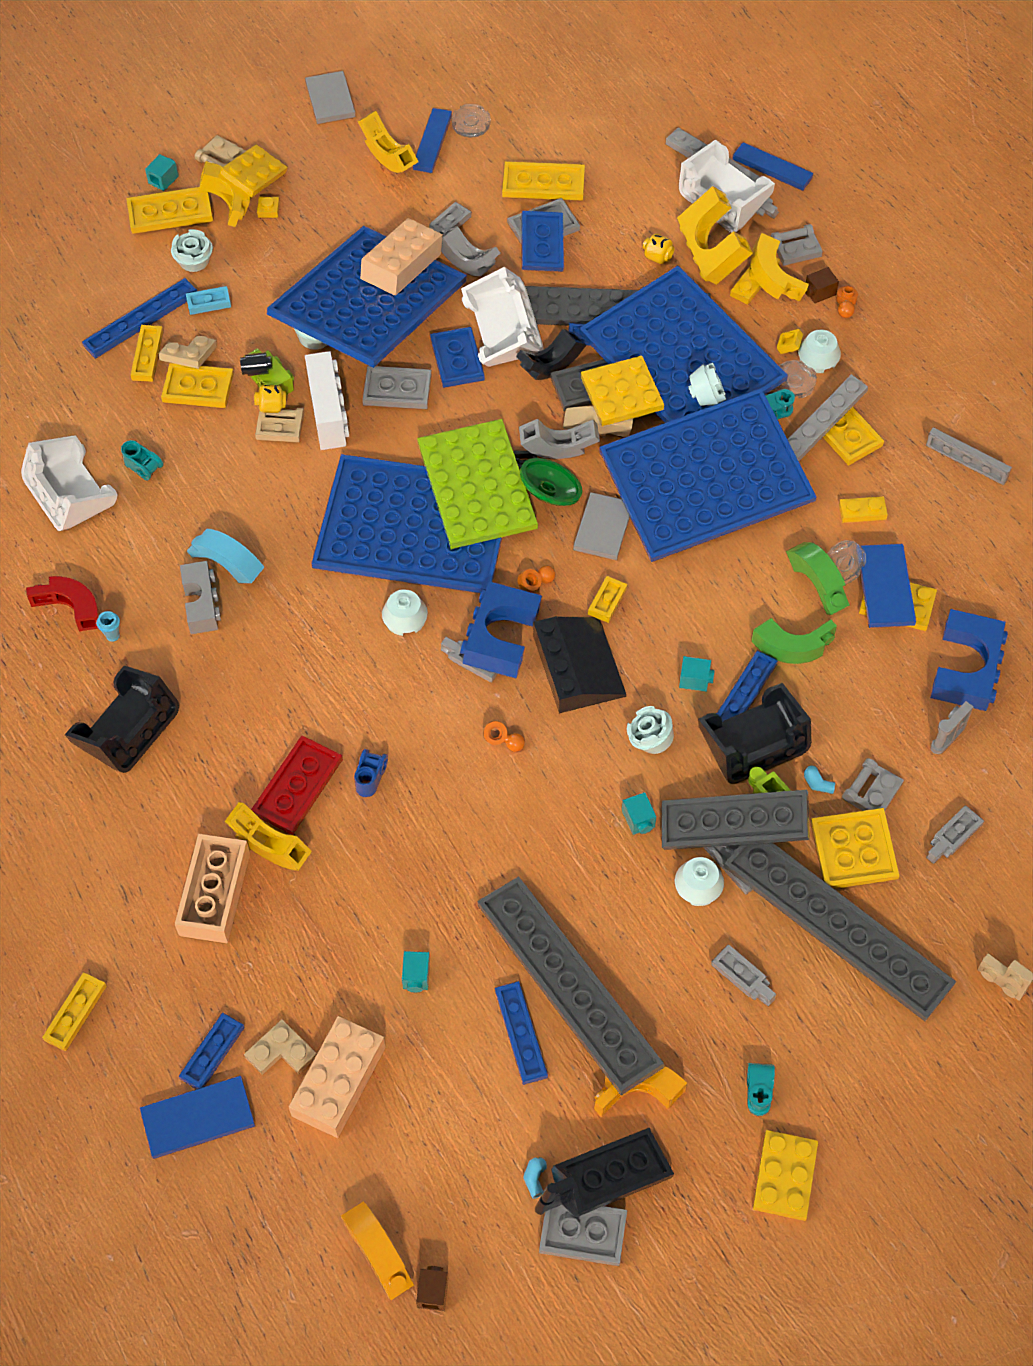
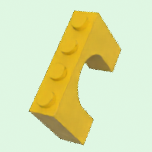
(696, 225)

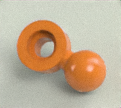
(847, 298)
(545, 574)
(514, 742)

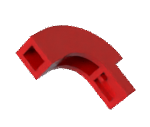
(70, 593)

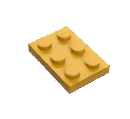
(253, 170)
(197, 386)
(853, 437)
(923, 602)
(785, 1175)

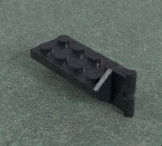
(606, 1174)

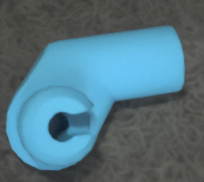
(816, 782)
(531, 1176)

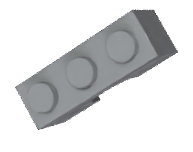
(202, 613)

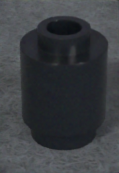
(256, 364)

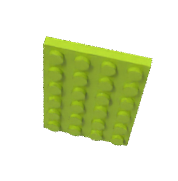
(477, 484)

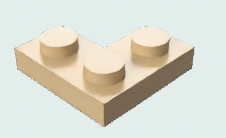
(191, 355)
(1013, 980)
(278, 1043)

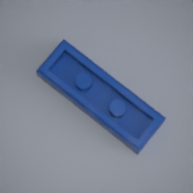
(211, 1051)

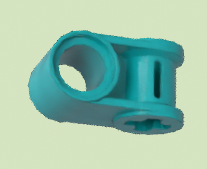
(779, 406)
(143, 461)
(760, 1085)

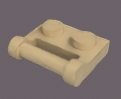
(219, 149)
(278, 428)

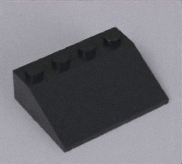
(577, 662)

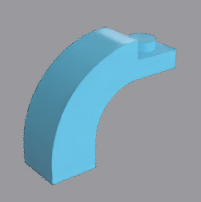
(228, 553)

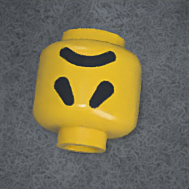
(658, 248)
(270, 399)

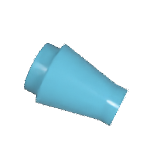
(109, 625)

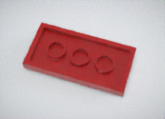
(297, 784)

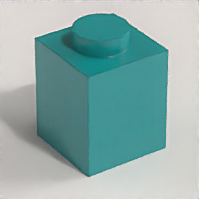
(161, 172)
(696, 674)
(639, 814)
(416, 971)

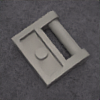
(798, 250)
(950, 729)
(880, 792)

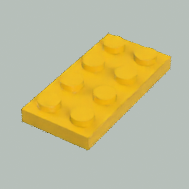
(543, 180)
(169, 209)

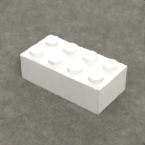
(327, 400)

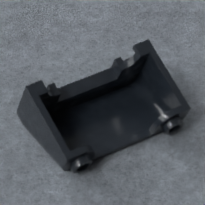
(130, 722)
(759, 736)

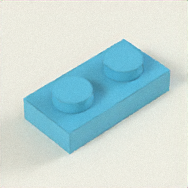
(208, 300)

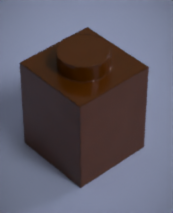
(821, 285)
(432, 1288)

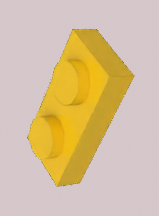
(863, 509)
(607, 599)

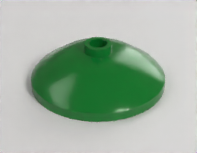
(550, 482)

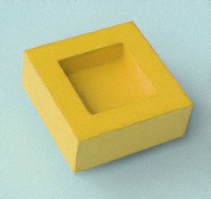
(268, 207)
(789, 341)

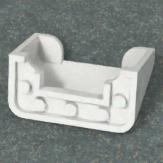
(711, 168)
(502, 317)
(62, 483)

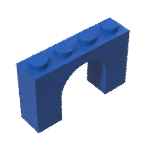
(497, 604)
(985, 637)

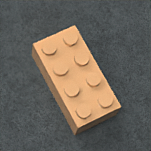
(401, 256)
(212, 888)
(337, 1077)

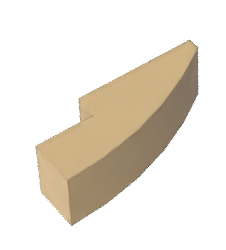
(580, 415)

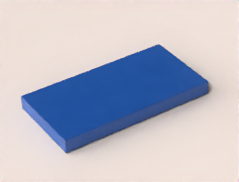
(887, 587)
(197, 1117)

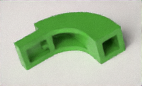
(823, 573)
(792, 648)

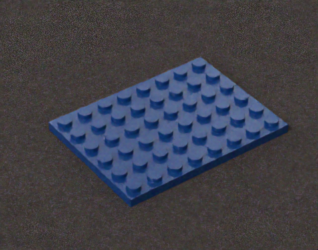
(355, 315)
(676, 333)
(707, 474)
(390, 528)

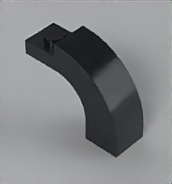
(555, 357)

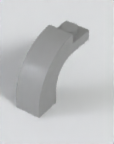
(465, 255)
(558, 443)

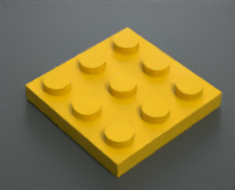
(622, 390)
(855, 848)

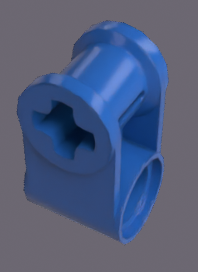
(370, 768)

